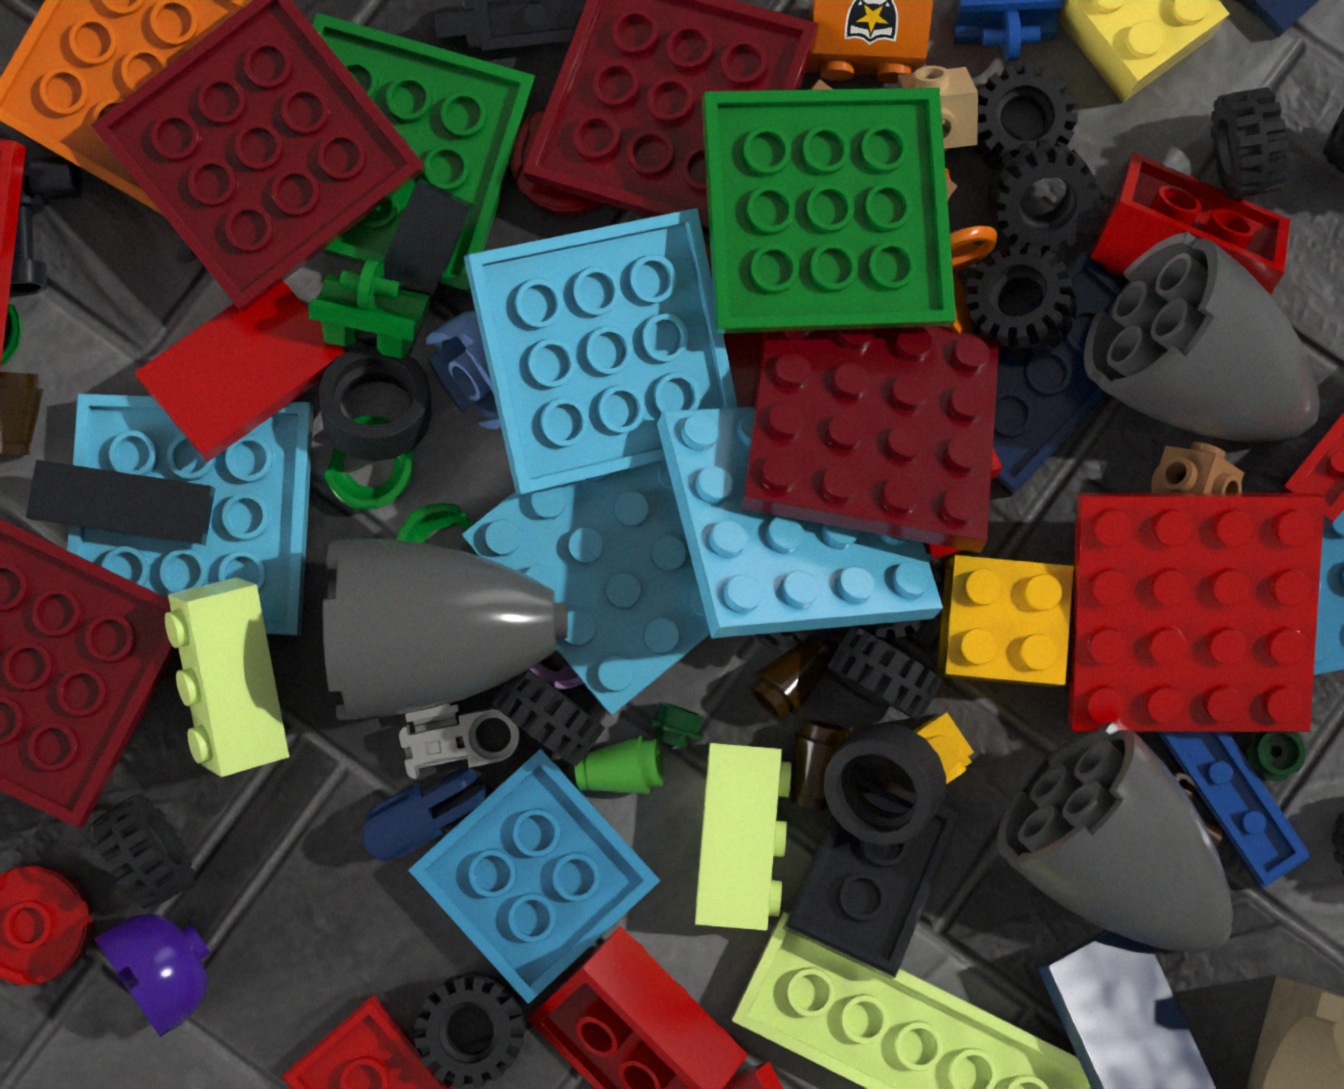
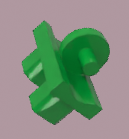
(370, 305)

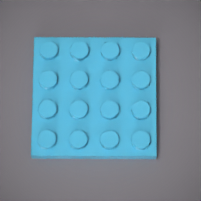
(596, 342)
(256, 509)
(619, 563)
(773, 569)

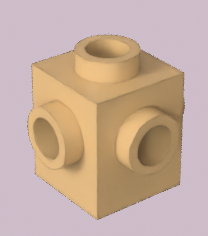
(957, 99)

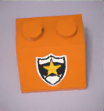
(869, 38)

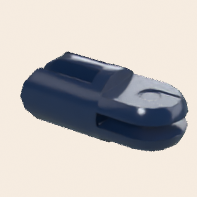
(411, 821)

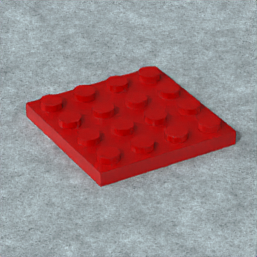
(1195, 611)

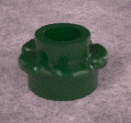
(676, 724)
(1290, 758)

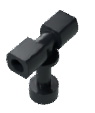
(44, 180)

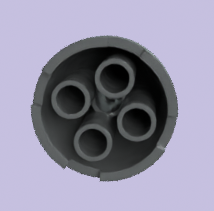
(1203, 347)
(428, 625)
(1120, 844)

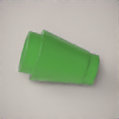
(622, 767)

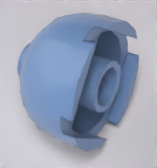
(463, 367)

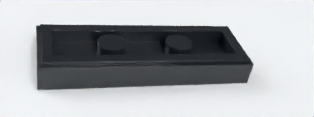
(424, 244)
(120, 502)

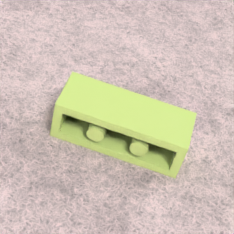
(226, 676)
(741, 837)

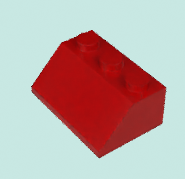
(1163, 202)
(634, 1024)

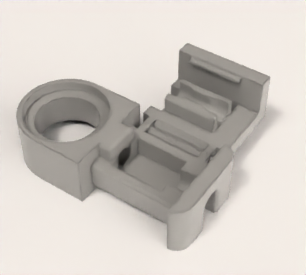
(436, 739)

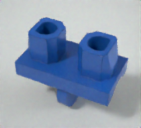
(1006, 23)

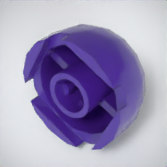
(158, 967)

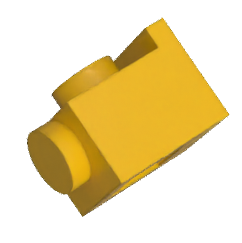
(948, 743)

